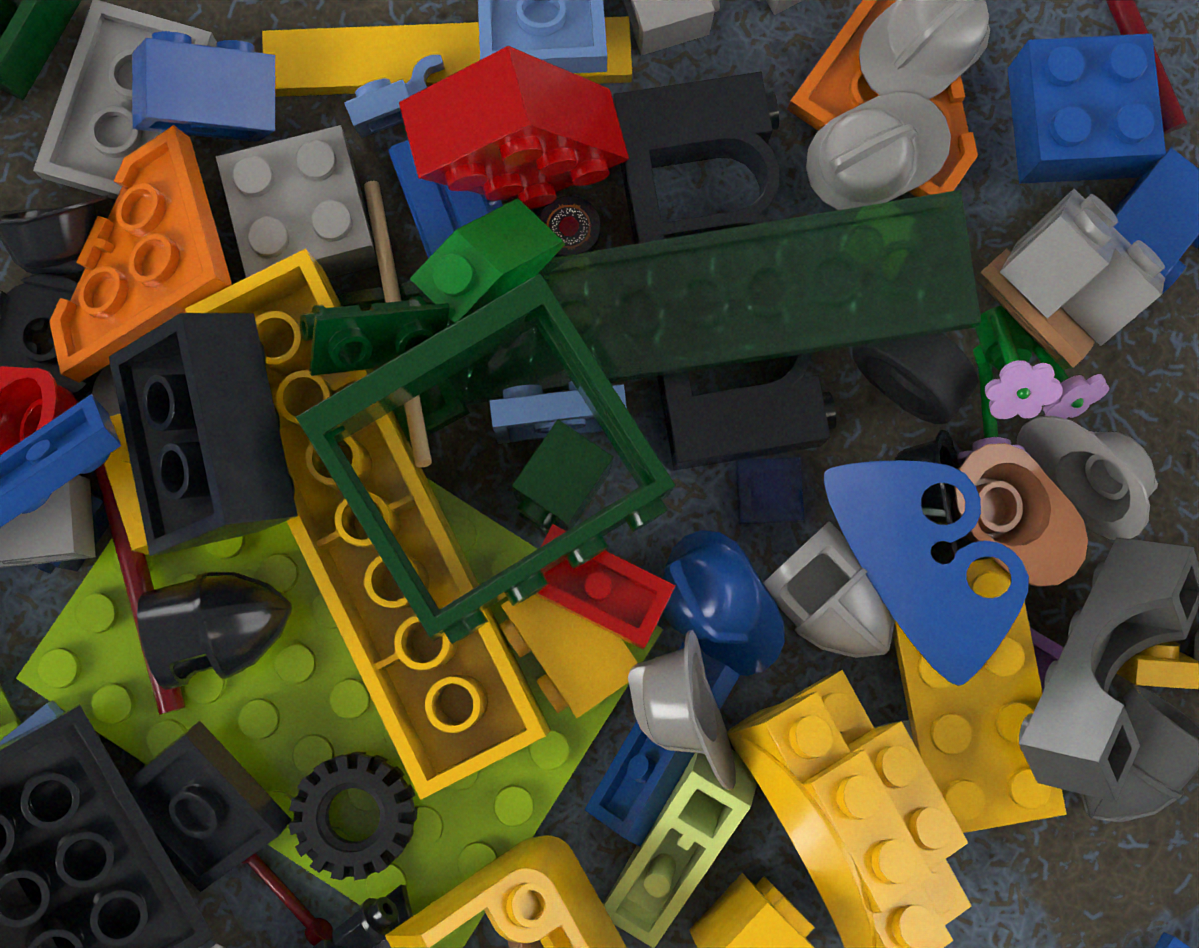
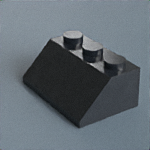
(202, 431)

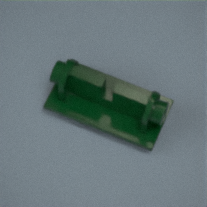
(364, 340)

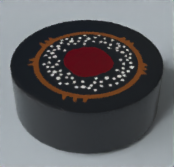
(573, 222)

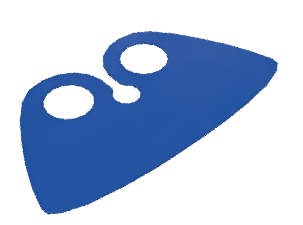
(893, 542)

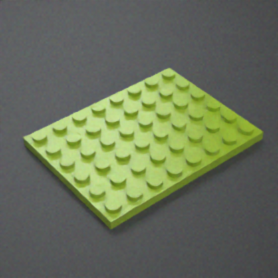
(312, 705)

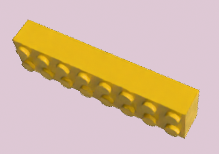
(439, 700)

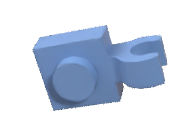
(378, 101)

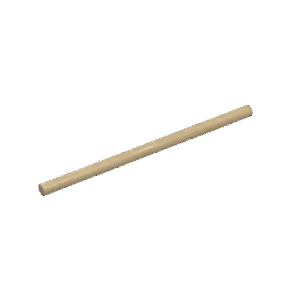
(392, 294)

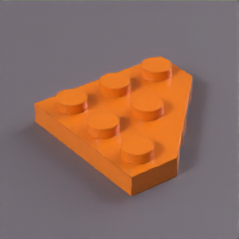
(840, 86)
(143, 260)

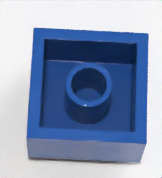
(1086, 108)

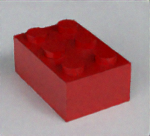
(514, 129)

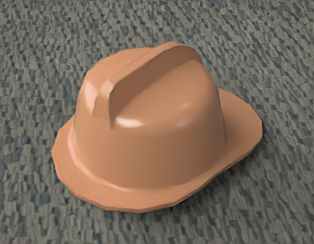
(1024, 513)

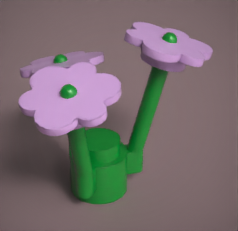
(1021, 386)

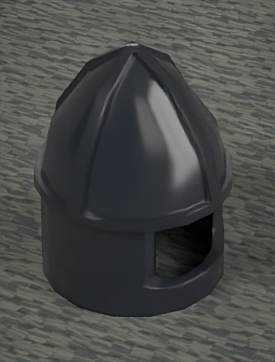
(209, 624)

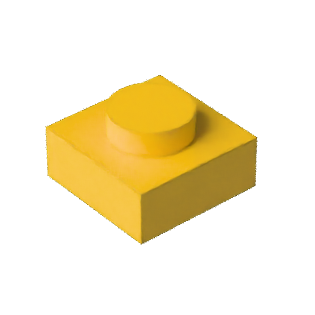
(1162, 667)

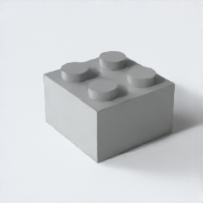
(299, 198)

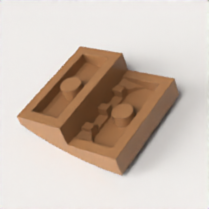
(1056, 335)

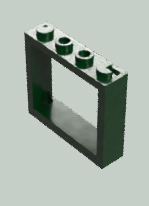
(437, 360)

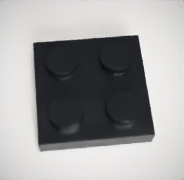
(205, 807)

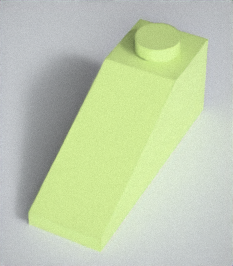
(678, 849)

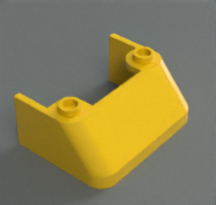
(528, 897)

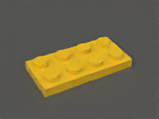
(974, 728)

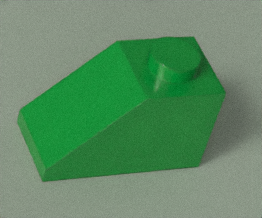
(487, 259)

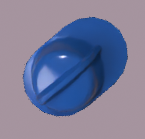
(723, 603)

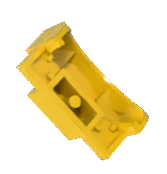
(858, 815)

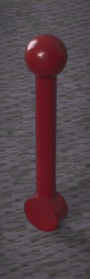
(316, 928)

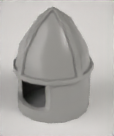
(832, 597)

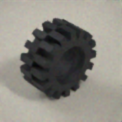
(313, 825)

